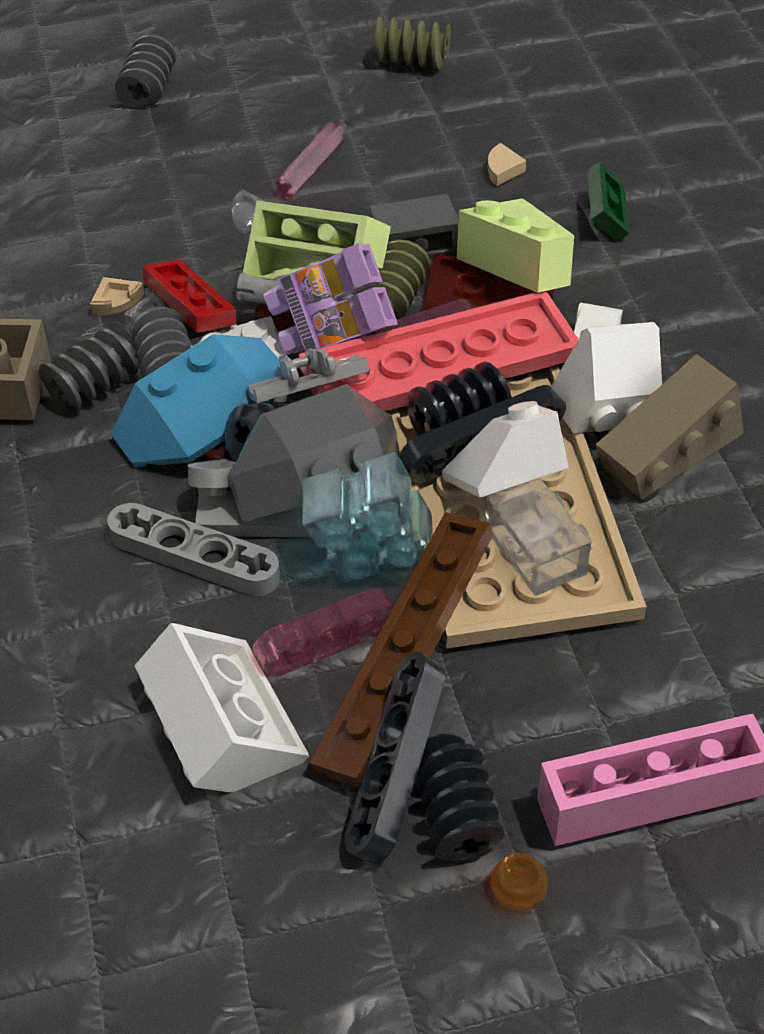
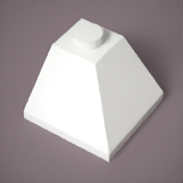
(510, 451)

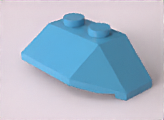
(187, 402)

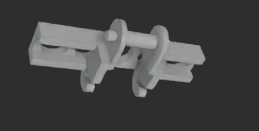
(325, 371)

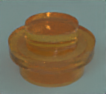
(519, 882)

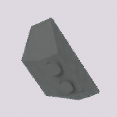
(305, 441)

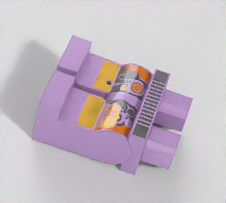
(316, 303)

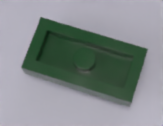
(607, 202)

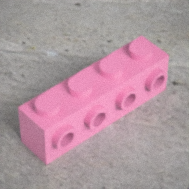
(652, 779)

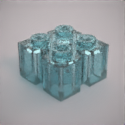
(367, 517)

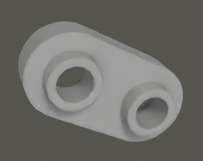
(210, 476)

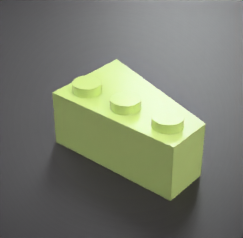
(295, 236)
(516, 244)

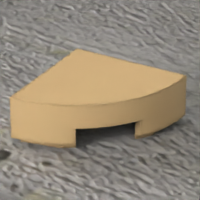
(504, 164)
(115, 296)

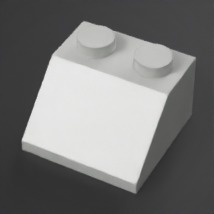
(609, 375)

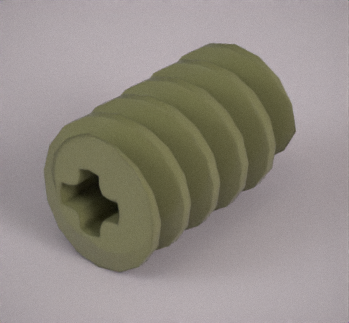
(411, 43)
(403, 274)

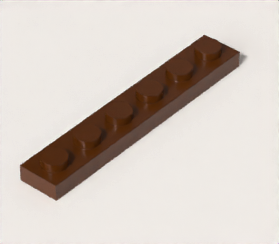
(411, 627)

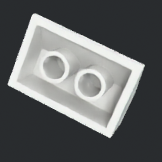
(218, 709)

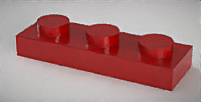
(189, 296)

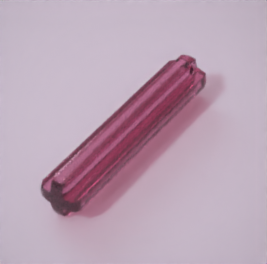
(309, 159)

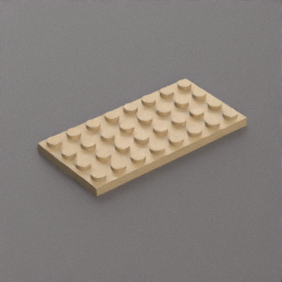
(497, 599)

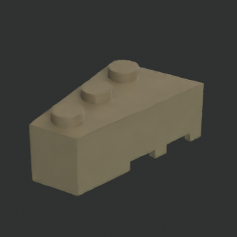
(673, 428)

